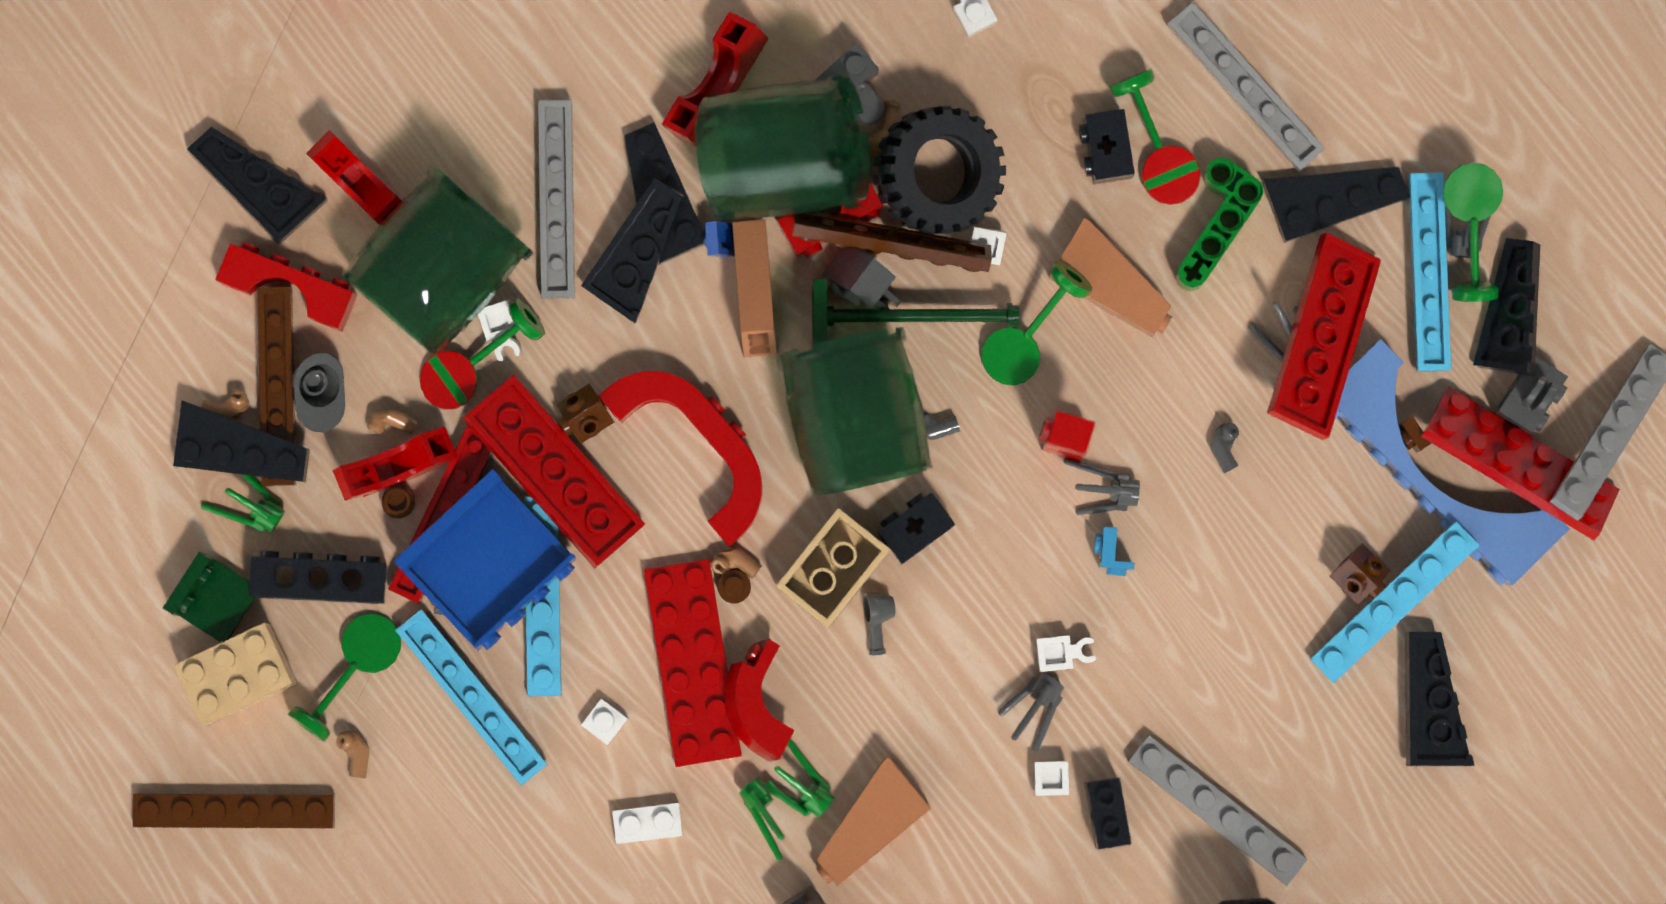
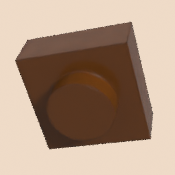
(1411, 435)

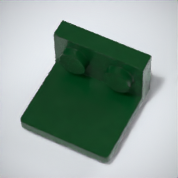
(210, 597)

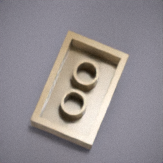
(833, 568)
(235, 674)

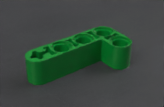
(1215, 230)

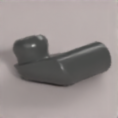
(939, 429)
(1222, 444)

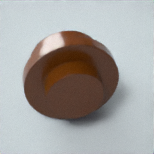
(398, 502)
(734, 586)

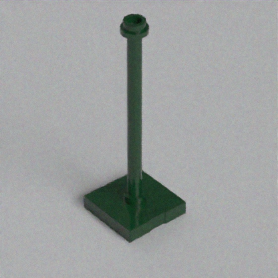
(826, 315)

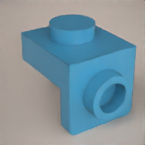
(1106, 546)

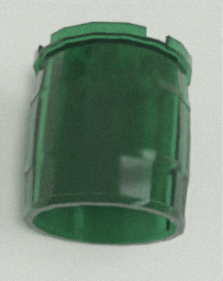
(783, 149)
(435, 261)
(855, 411)

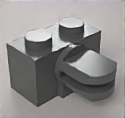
(861, 71)
(860, 279)
(1531, 396)

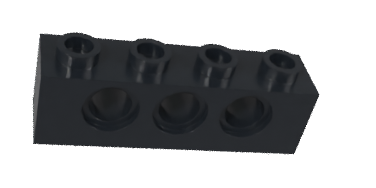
(264, 582)

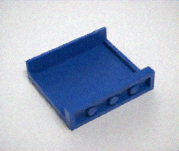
(485, 561)

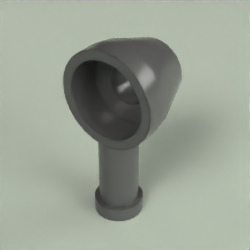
(877, 610)

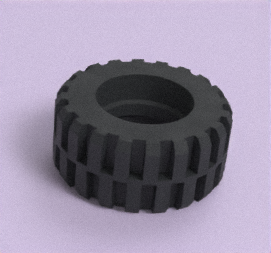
(980, 167)

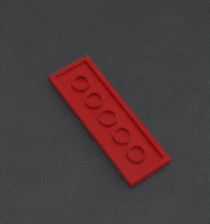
(1324, 336)
(1511, 458)
(553, 471)
(691, 661)

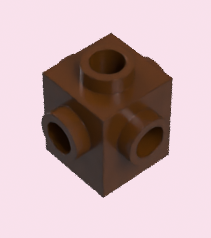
(583, 414)
(1361, 574)

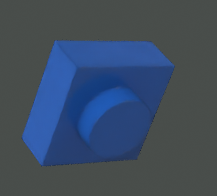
(719, 239)

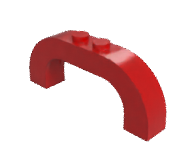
(649, 387)

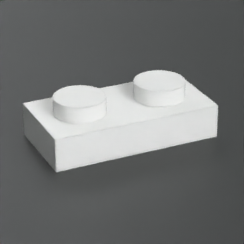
(647, 823)

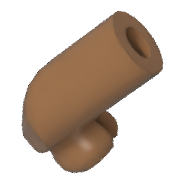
(232, 407)
(393, 418)
(734, 559)
(357, 750)

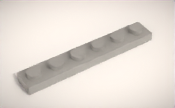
(1245, 86)
(556, 199)
(1612, 434)
(1217, 810)

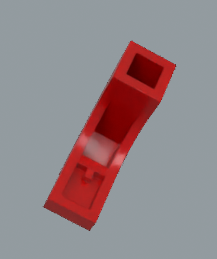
(353, 177)
(395, 465)
(746, 708)

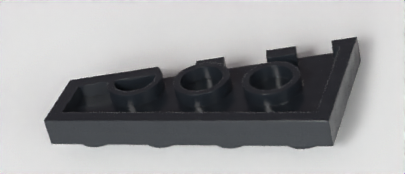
(651, 159)
(265, 193)
(1324, 200)
(631, 259)
(1511, 319)
(227, 446)
(1432, 712)

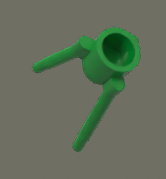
(266, 514)
(758, 797)
(815, 798)

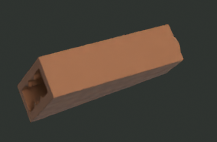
(1115, 281)
(754, 287)
(874, 820)

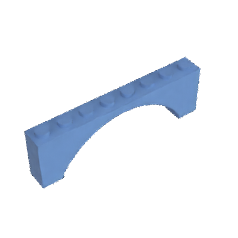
(1506, 540)

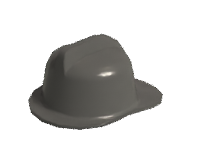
(319, 392)

